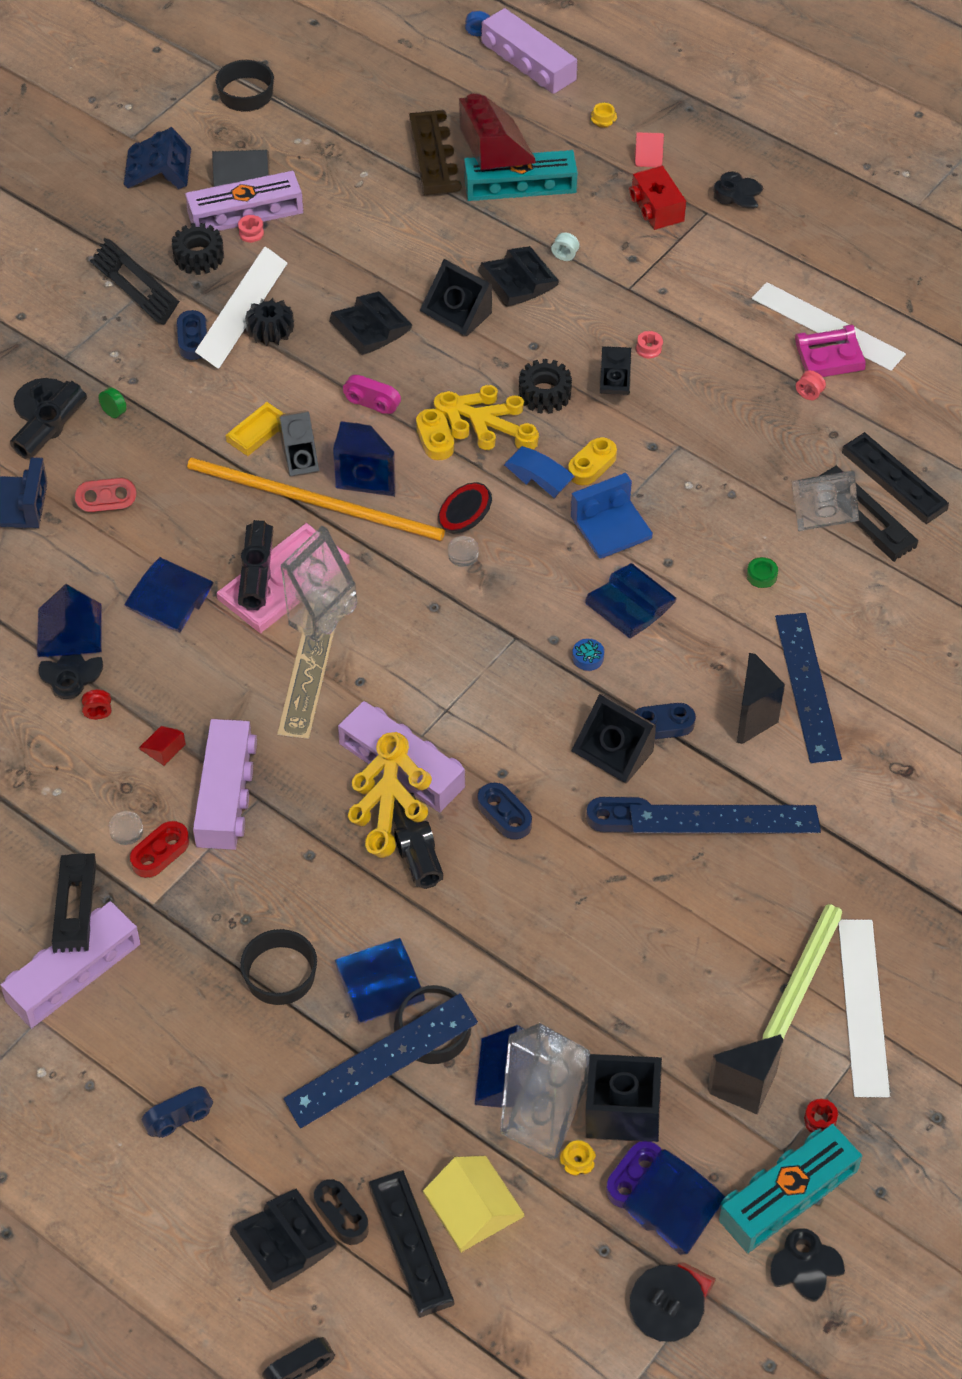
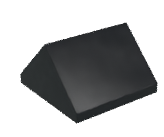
(239, 166)
(458, 298)
(760, 700)
(615, 739)
(746, 1073)

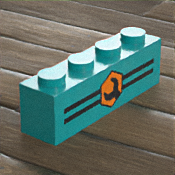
(550, 175)
(789, 1187)

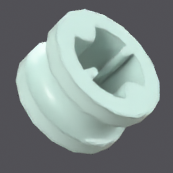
(565, 253)

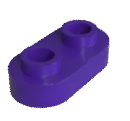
(629, 1171)

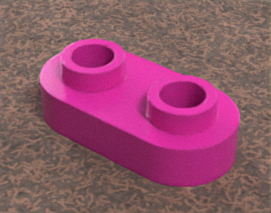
(371, 394)

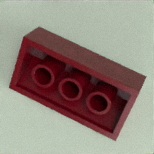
(492, 134)

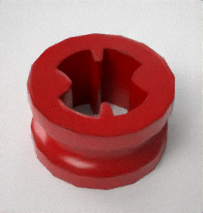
(96, 704)
(820, 1107)

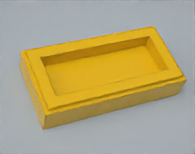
(255, 429)

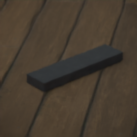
(895, 478)
(411, 1244)

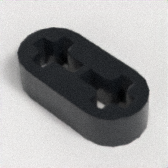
(347, 1206)
(302, 1361)

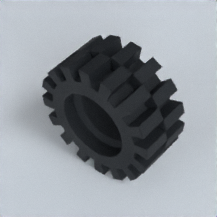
(198, 259)
(548, 374)

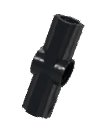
(38, 429)
(255, 565)
(417, 845)

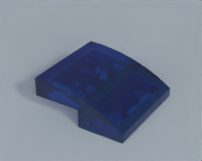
(168, 594)
(630, 600)
(378, 980)
(674, 1201)

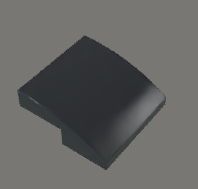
(518, 276)
(370, 322)
(283, 1239)

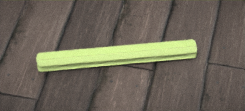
(803, 972)

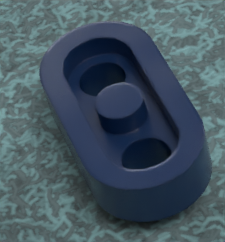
(191, 332)
(667, 722)
(616, 810)
(507, 812)
(176, 1111)

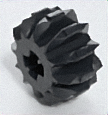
(269, 321)

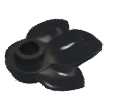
(736, 189)
(70, 671)
(806, 1270)

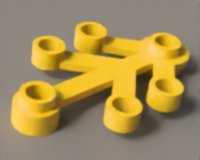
(454, 405)
(386, 791)

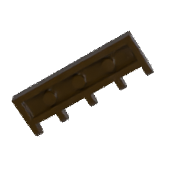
(431, 152)

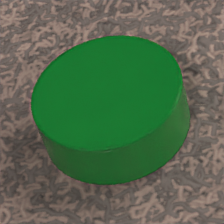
(112, 402)
(762, 572)

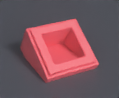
(649, 149)

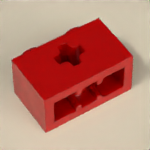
(658, 197)

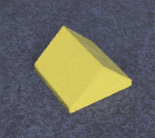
(471, 1200)

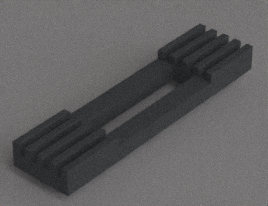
(109, 261)
(892, 540)
(74, 932)

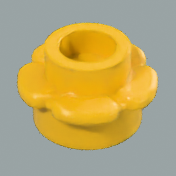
(603, 115)
(578, 1149)

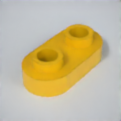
(434, 428)
(597, 457)

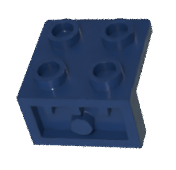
(160, 153)
(23, 497)

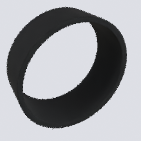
(245, 69)
(276, 939)
(434, 1056)

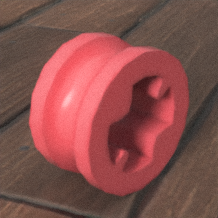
(245, 231)
(649, 351)
(810, 385)

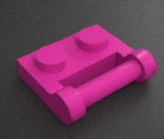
(831, 359)

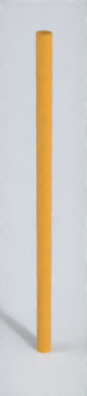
(316, 499)

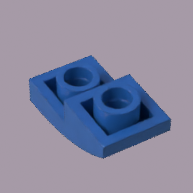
(547, 473)

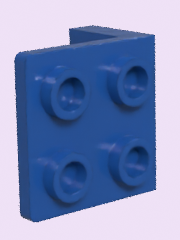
(608, 516)

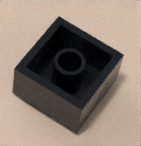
(623, 1097)

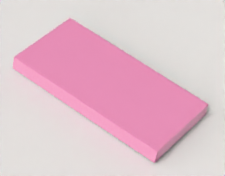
(275, 599)

